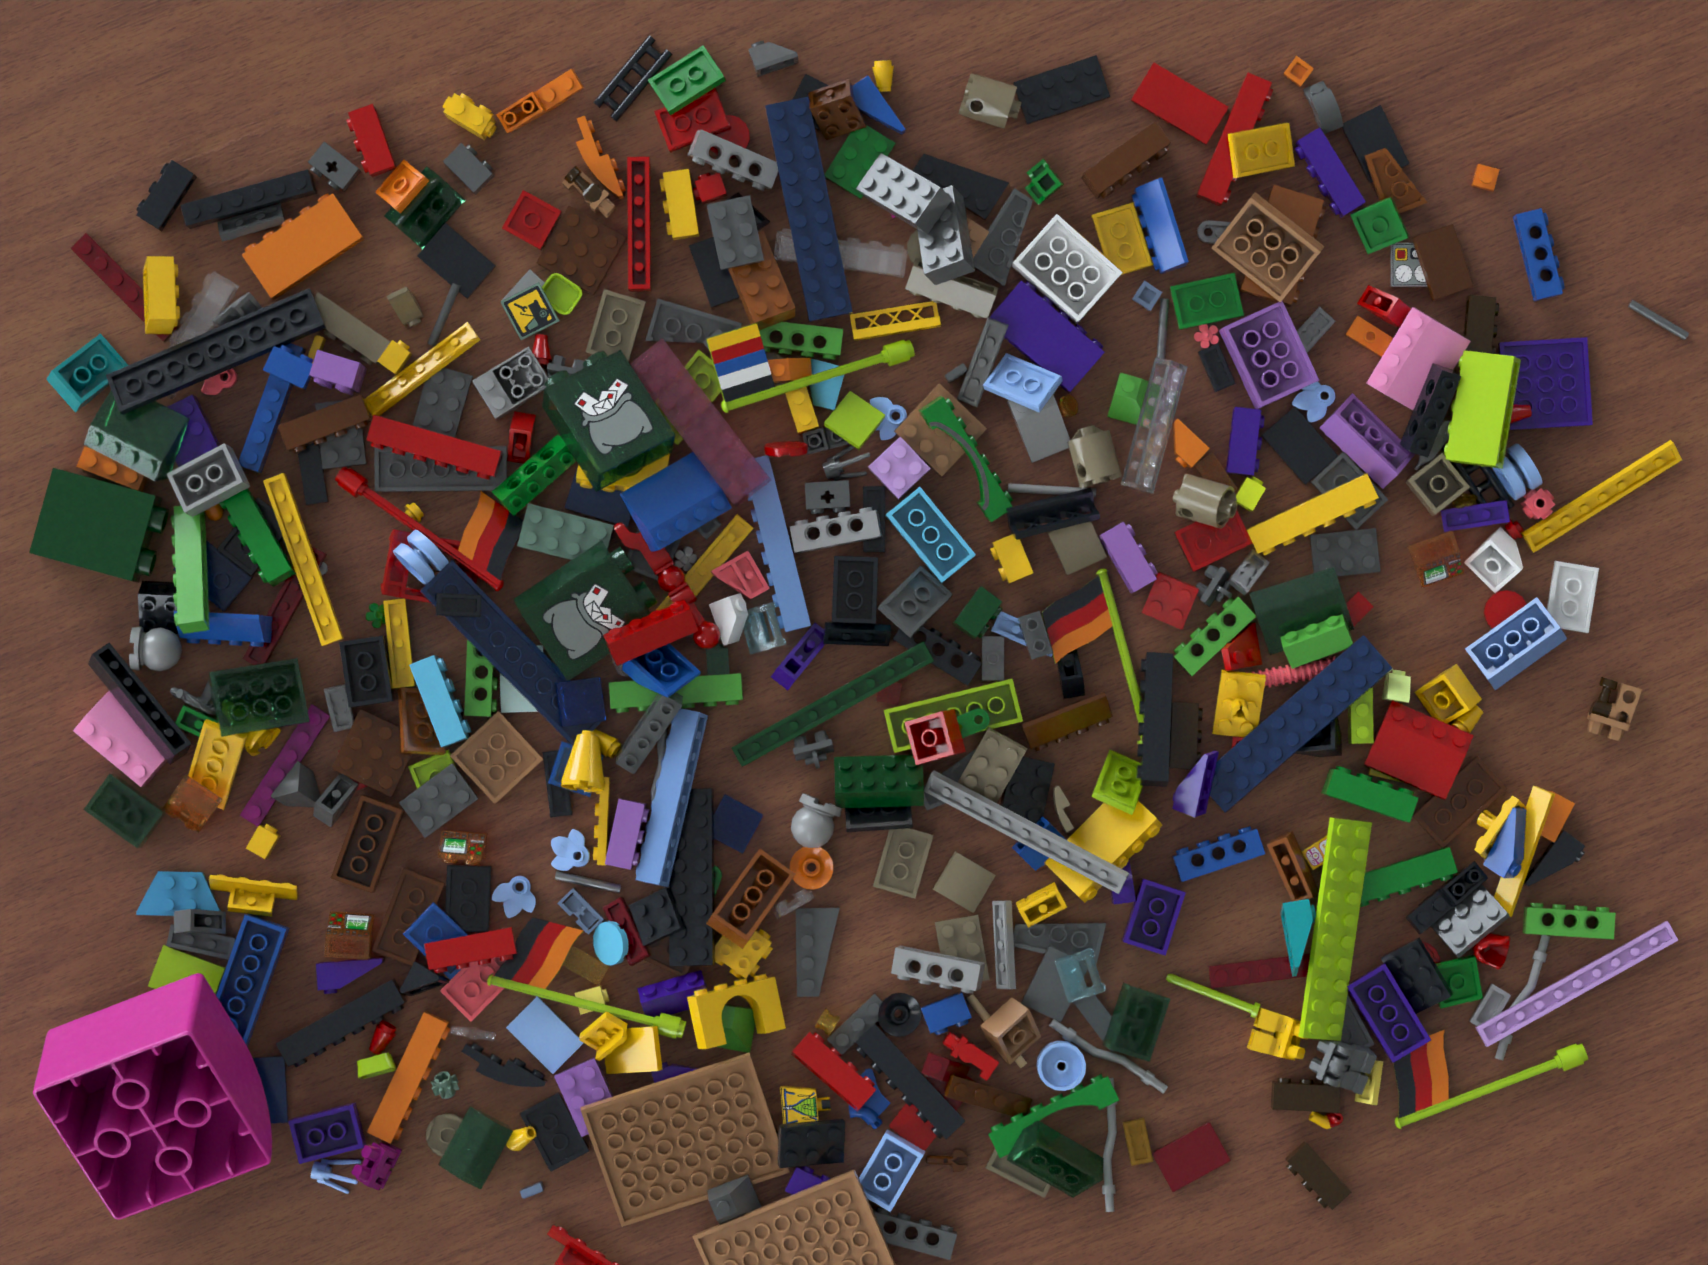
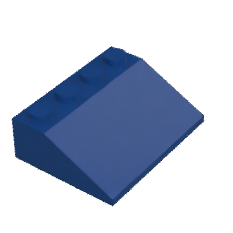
(675, 502)

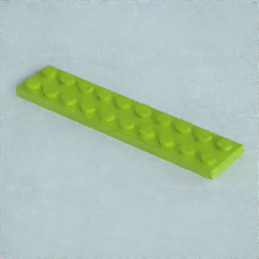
(1335, 929)

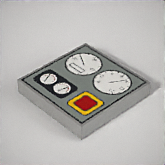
(1405, 266)

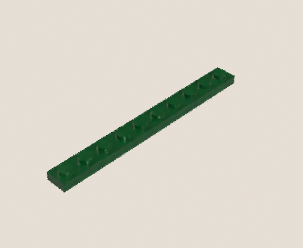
(832, 703)

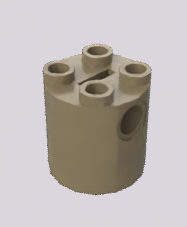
(989, 101)
(1093, 456)
(1205, 501)

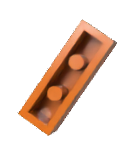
(110, 469)

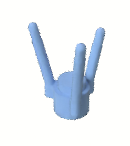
(323, 1172)

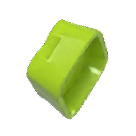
(562, 293)
(375, 1066)

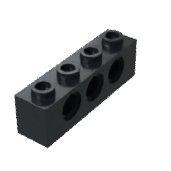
(1430, 410)
(970, 660)

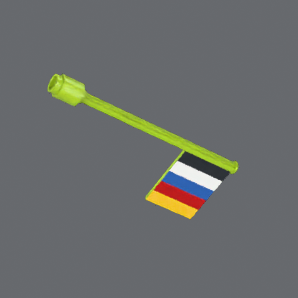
(747, 377)

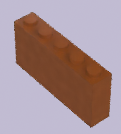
(1304, 212)

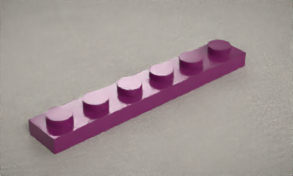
(293, 751)

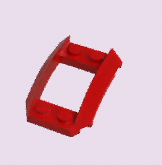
(396, 574)

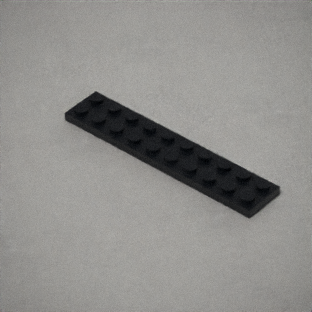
(215, 351)

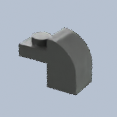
(1324, 107)

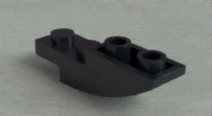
(1446, 897)
(511, 1073)

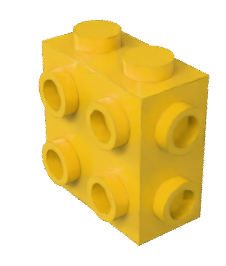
(470, 117)
(745, 960)

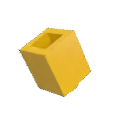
(395, 356)
(263, 841)

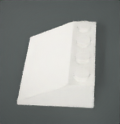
(1066, 268)

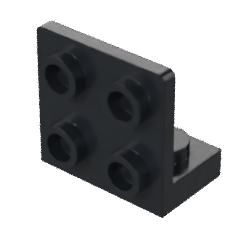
(157, 605)

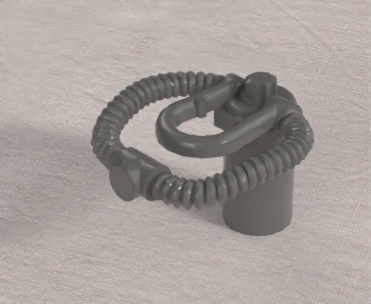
(204, 702)

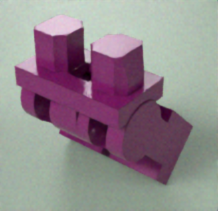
(377, 1164)

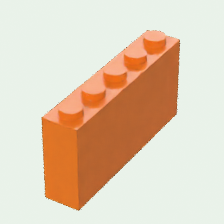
(302, 246)

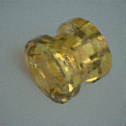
(827, 1022)

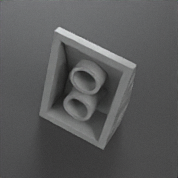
(1041, 432)

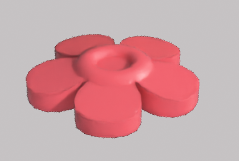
(1208, 334)

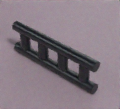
(632, 64)
(1491, 481)

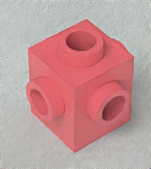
(1531, 508)

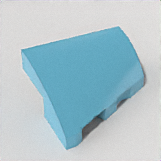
(825, 393)

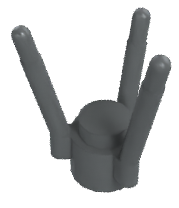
(834, 468)

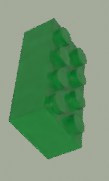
(1370, 795)

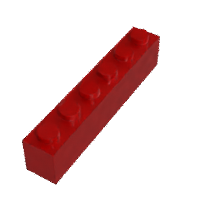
(1242, 117)
(639, 223)
(434, 446)

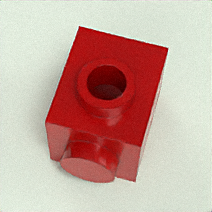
(709, 188)

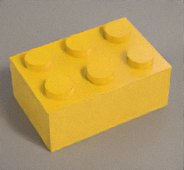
(160, 295)

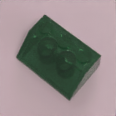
(427, 210)
(475, 1147)

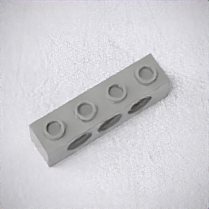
(766, 167)
(870, 530)
(971, 969)

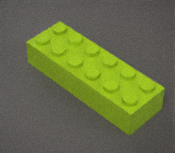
(996, 699)

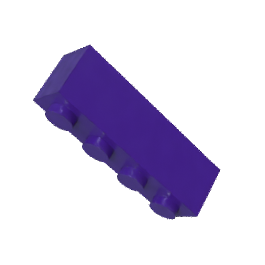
(1329, 172)

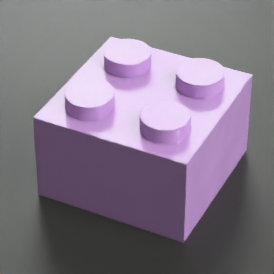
(899, 468)

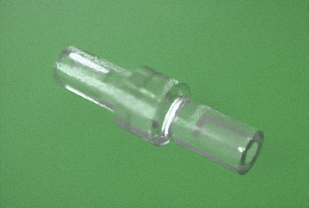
(473, 1033)

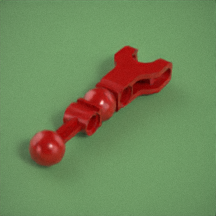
(671, 580)

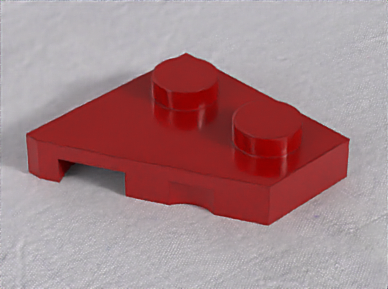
(1242, 650)

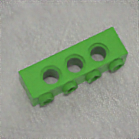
(810, 332)
(1242, 617)
(473, 706)
(1603, 928)

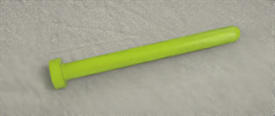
(1253, 1009)

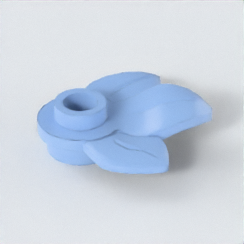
(1310, 400)
(888, 424)
(567, 849)
(514, 899)

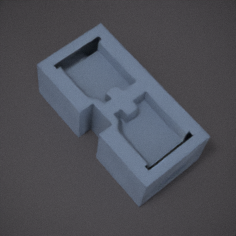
(582, 910)

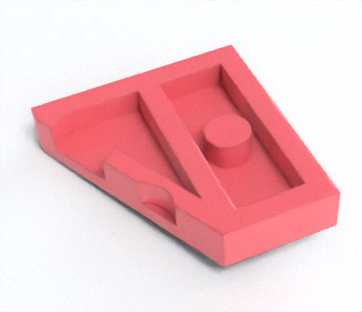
(742, 575)

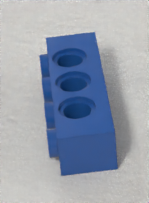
(1539, 288)
(1252, 849)

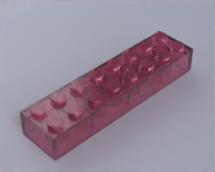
(700, 423)

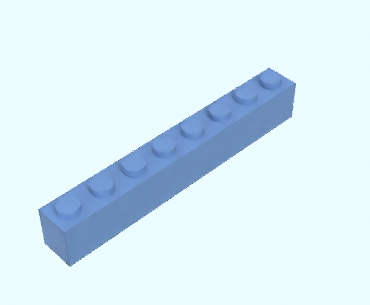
(779, 554)
(671, 797)

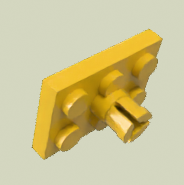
(1238, 703)
(1494, 825)

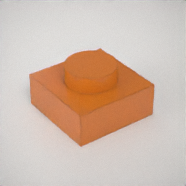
(1298, 71)
(1485, 177)

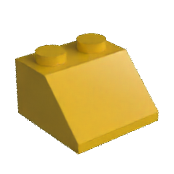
(1448, 695)

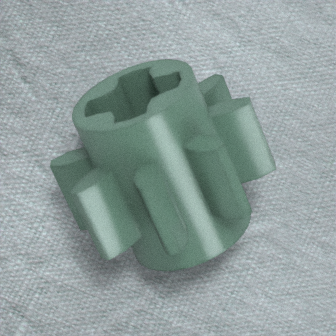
(445, 1085)

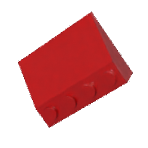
(1418, 750)

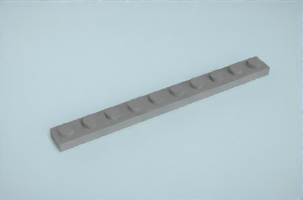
(1026, 832)

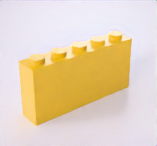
(1112, 837)

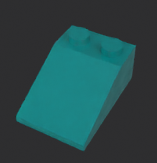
(85, 372)
(1296, 922)

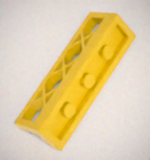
(897, 328)

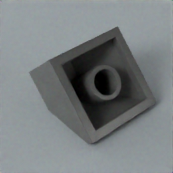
(771, 57)
(733, 1199)

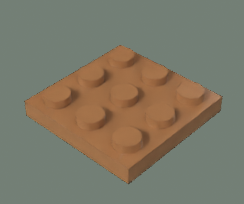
(935, 445)
(496, 757)

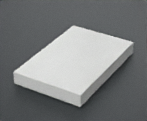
(1572, 595)

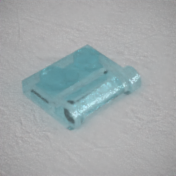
(756, 629)
(1073, 978)

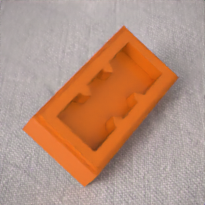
(1369, 336)

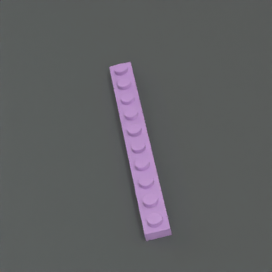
(1576, 983)

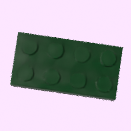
(977, 613)
(878, 781)

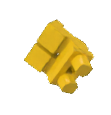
(1286, 1038)

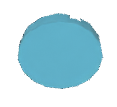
(610, 943)

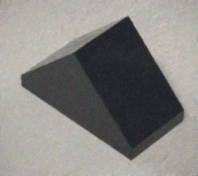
(421, 980)

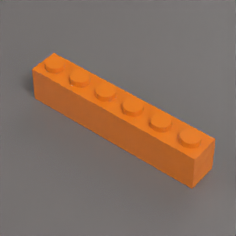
(408, 1077)

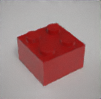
(935, 737)

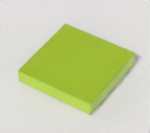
(854, 420)
(430, 767)

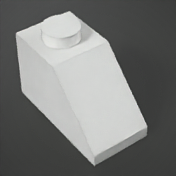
(730, 617)

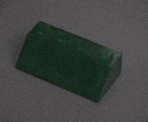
(1056, 1159)

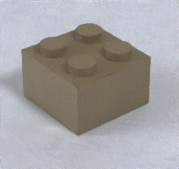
(1437, 484)

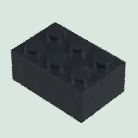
(854, 589)
(367, 671)

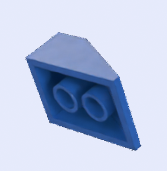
(661, 670)

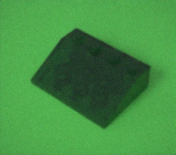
(141, 439)
(1298, 604)
(258, 697)

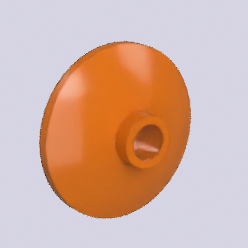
(816, 878)

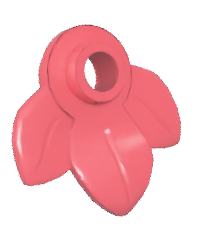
(216, 384)

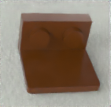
(836, 109)

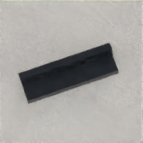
(1052, 511)

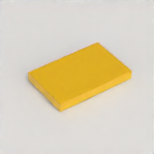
(1261, 150)
(1122, 238)
(638, 1052)

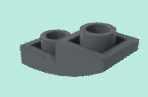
(822, 440)

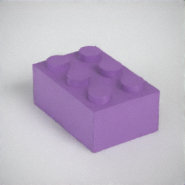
(337, 371)
(1128, 557)
(626, 834)
(583, 1086)

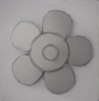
(684, 558)

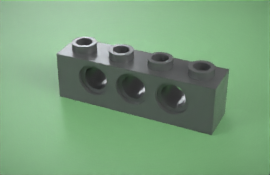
(648, 731)
(942, 1248)

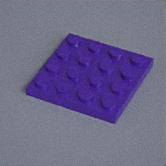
(1552, 381)

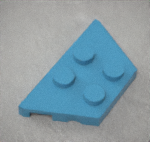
(176, 892)

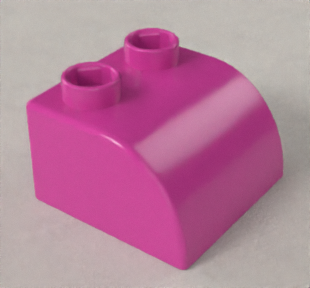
(155, 1096)

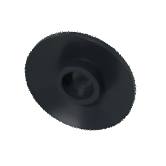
(909, 1017)

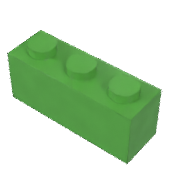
(1316, 641)

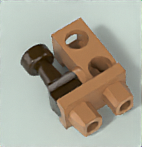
(591, 192)
(1615, 714)

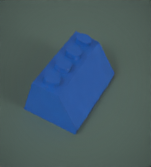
(1160, 226)
(233, 628)

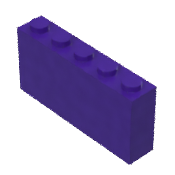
(1047, 335)

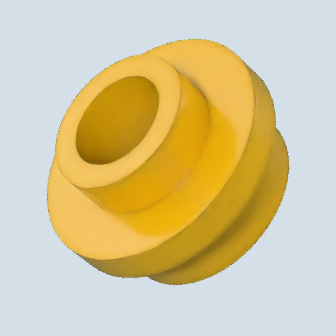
(414, 512)

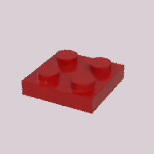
(531, 220)
(1170, 600)

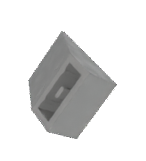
(511, 383)

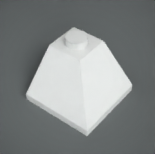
(1496, 560)

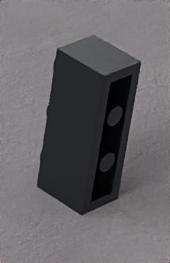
(165, 195)

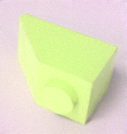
(1397, 687)

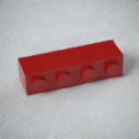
(650, 632)
(469, 949)
(833, 1071)

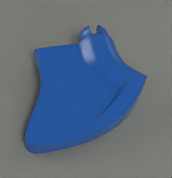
(873, 1107)

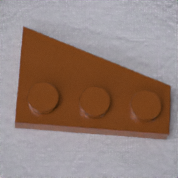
(1392, 181)
(415, 725)

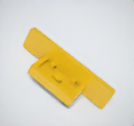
(252, 895)

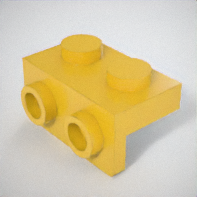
(605, 1035)

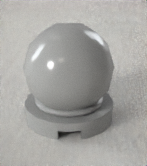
(156, 649)
(813, 823)

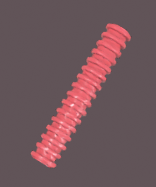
(1287, 674)

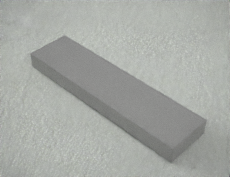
(1004, 944)

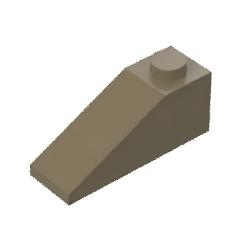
(406, 307)

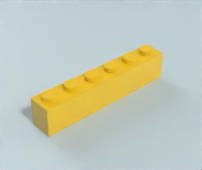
(1312, 513)

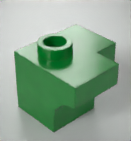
(1043, 183)

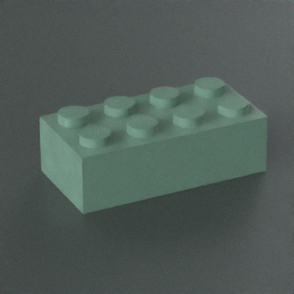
(561, 533)

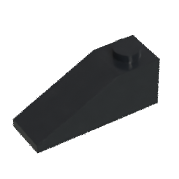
(1556, 857)

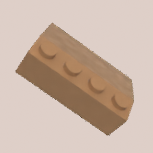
(1267, 247)

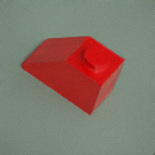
(1384, 306)
(521, 437)

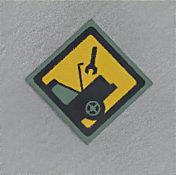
(529, 311)

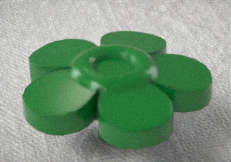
(376, 615)

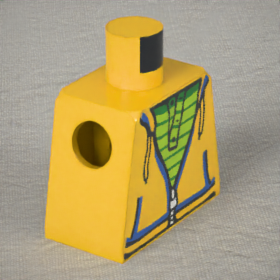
(802, 1104)

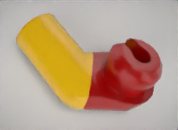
(1326, 1121)

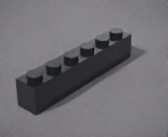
(248, 199)
(139, 703)
(1156, 719)
(341, 1022)
(910, 1082)

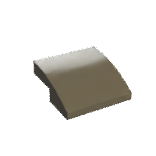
(1077, 546)
(1061, 802)
(964, 882)

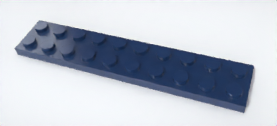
(808, 209)
(507, 649)
(1297, 722)

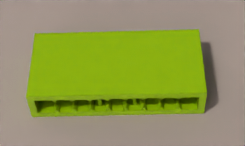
(1482, 409)

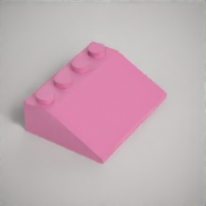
(1411, 355)
(120, 740)

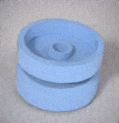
(1518, 472)
(420, 557)
(1058, 1052)

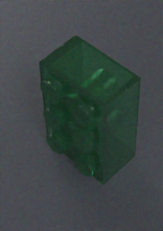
(125, 810)
(1136, 1022)

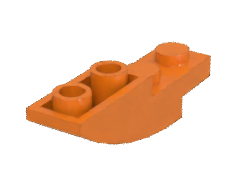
(540, 101)
(601, 166)

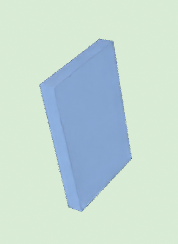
(1022, 382)
(544, 1035)

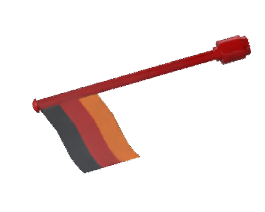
(485, 541)

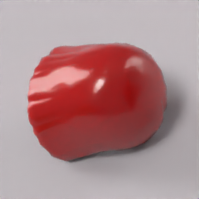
(1498, 951)

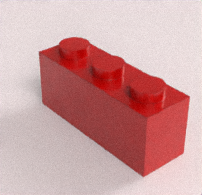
(371, 140)

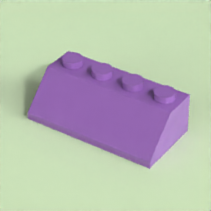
(1367, 441)

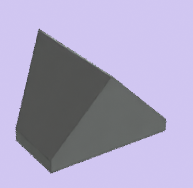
(298, 788)

